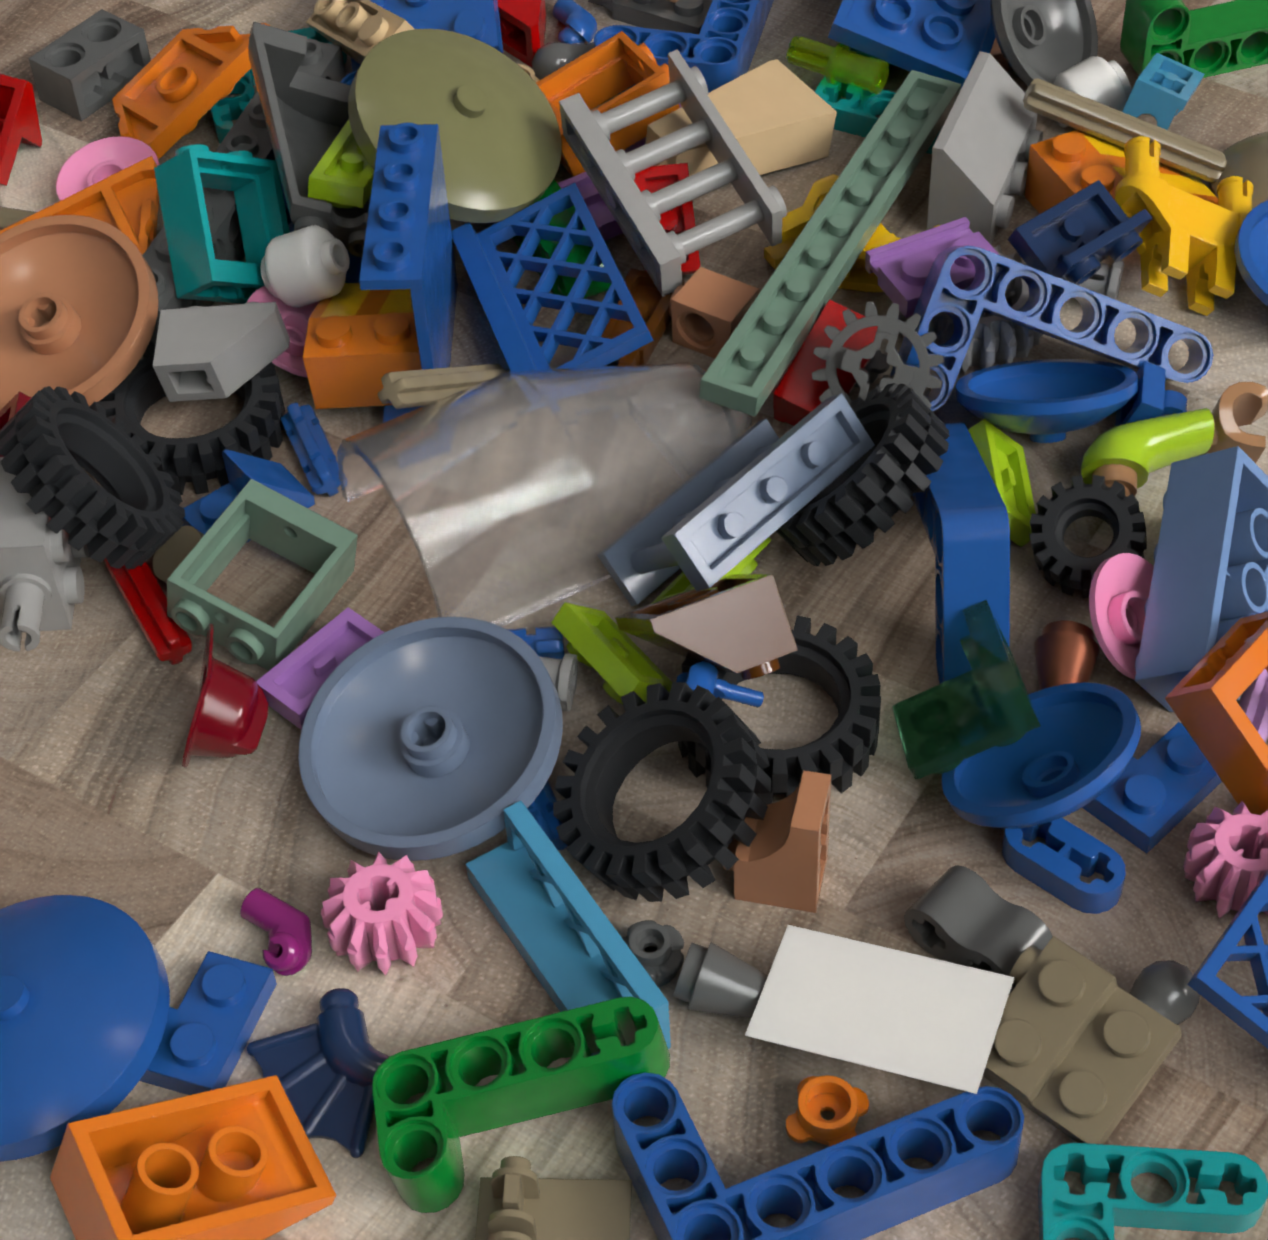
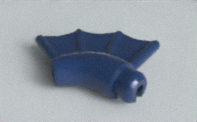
(327, 1071)

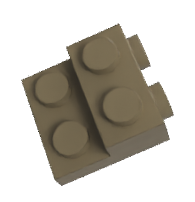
(1076, 1043)

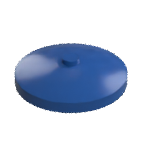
(76, 1016)

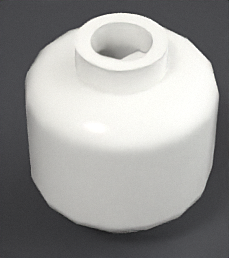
(1098, 81)
(305, 266)

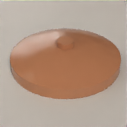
(72, 307)

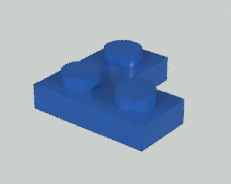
(1156, 790)
(211, 1025)

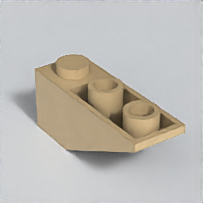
(355, 25)

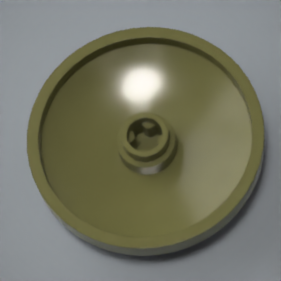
(491, 118)

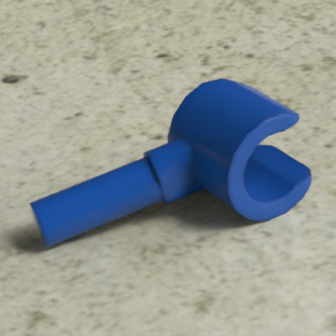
(706, 676)

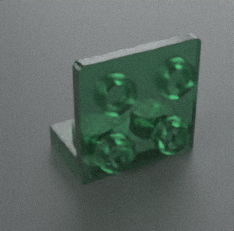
(969, 711)

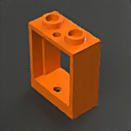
(600, 76)
(1214, 718)

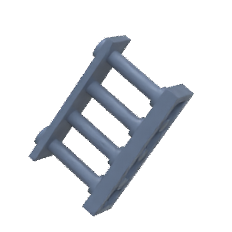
(736, 501)

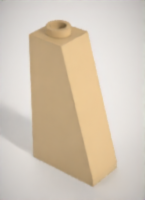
(770, 115)

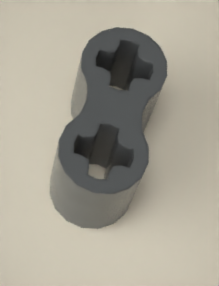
(972, 924)

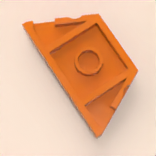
(181, 85)
(122, 200)

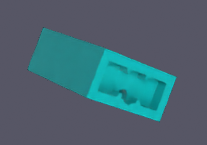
(187, 226)

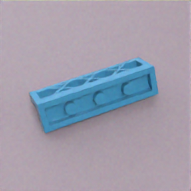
(558, 922)

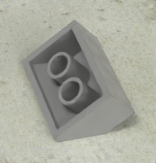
(982, 152)

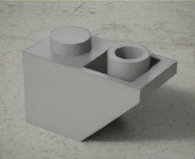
(216, 348)

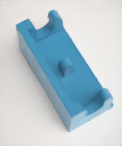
(1163, 90)

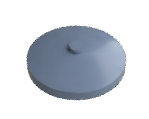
(430, 738)

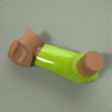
(1141, 447)

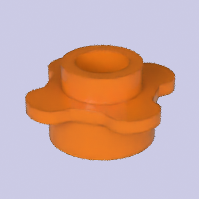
(826, 1094)

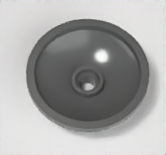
(1044, 35)

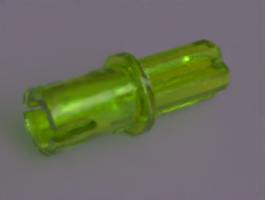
(838, 64)

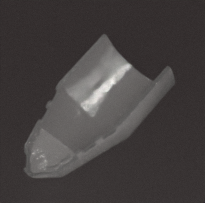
(536, 476)

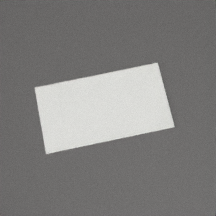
(881, 1008)

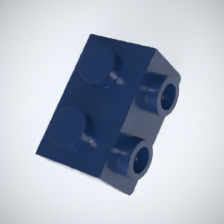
(1079, 235)

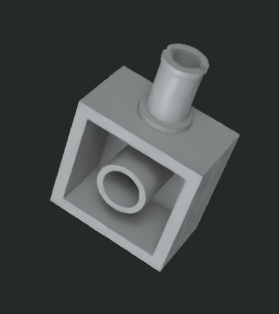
(37, 571)

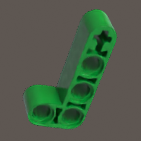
(1206, 39)
(453, 1106)

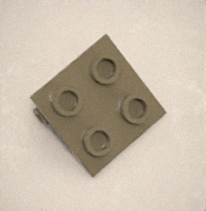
(533, 1208)

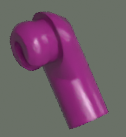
(286, 928)

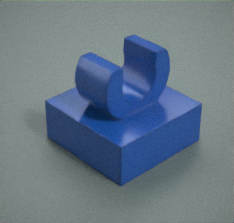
(1151, 397)

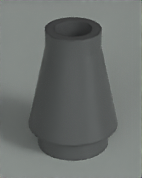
(719, 982)

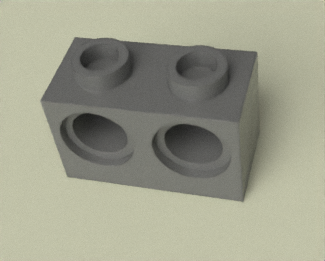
(89, 64)

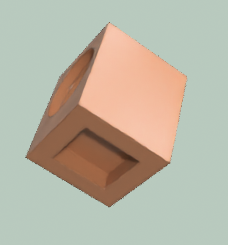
(708, 310)

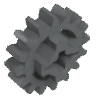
(888, 328)

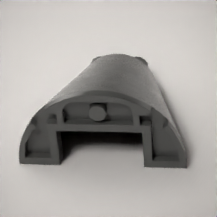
(302, 122)

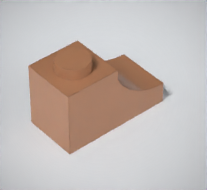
(789, 851)

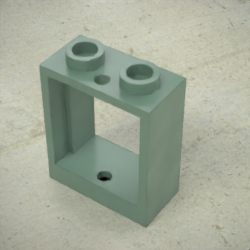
(284, 529)

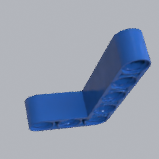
(720, 49)
(1042, 314)
(970, 545)
(806, 1185)

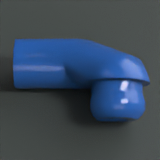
(579, 23)

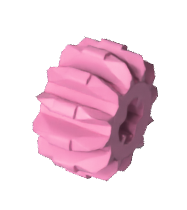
(1227, 857)
(382, 913)

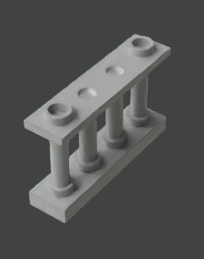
(640, 211)

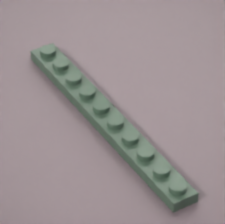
(828, 246)

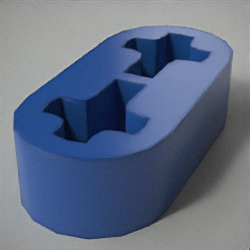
(1063, 860)

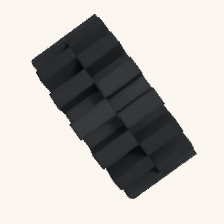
(1076, 502)

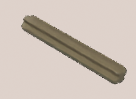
(1120, 127)
(426, 386)

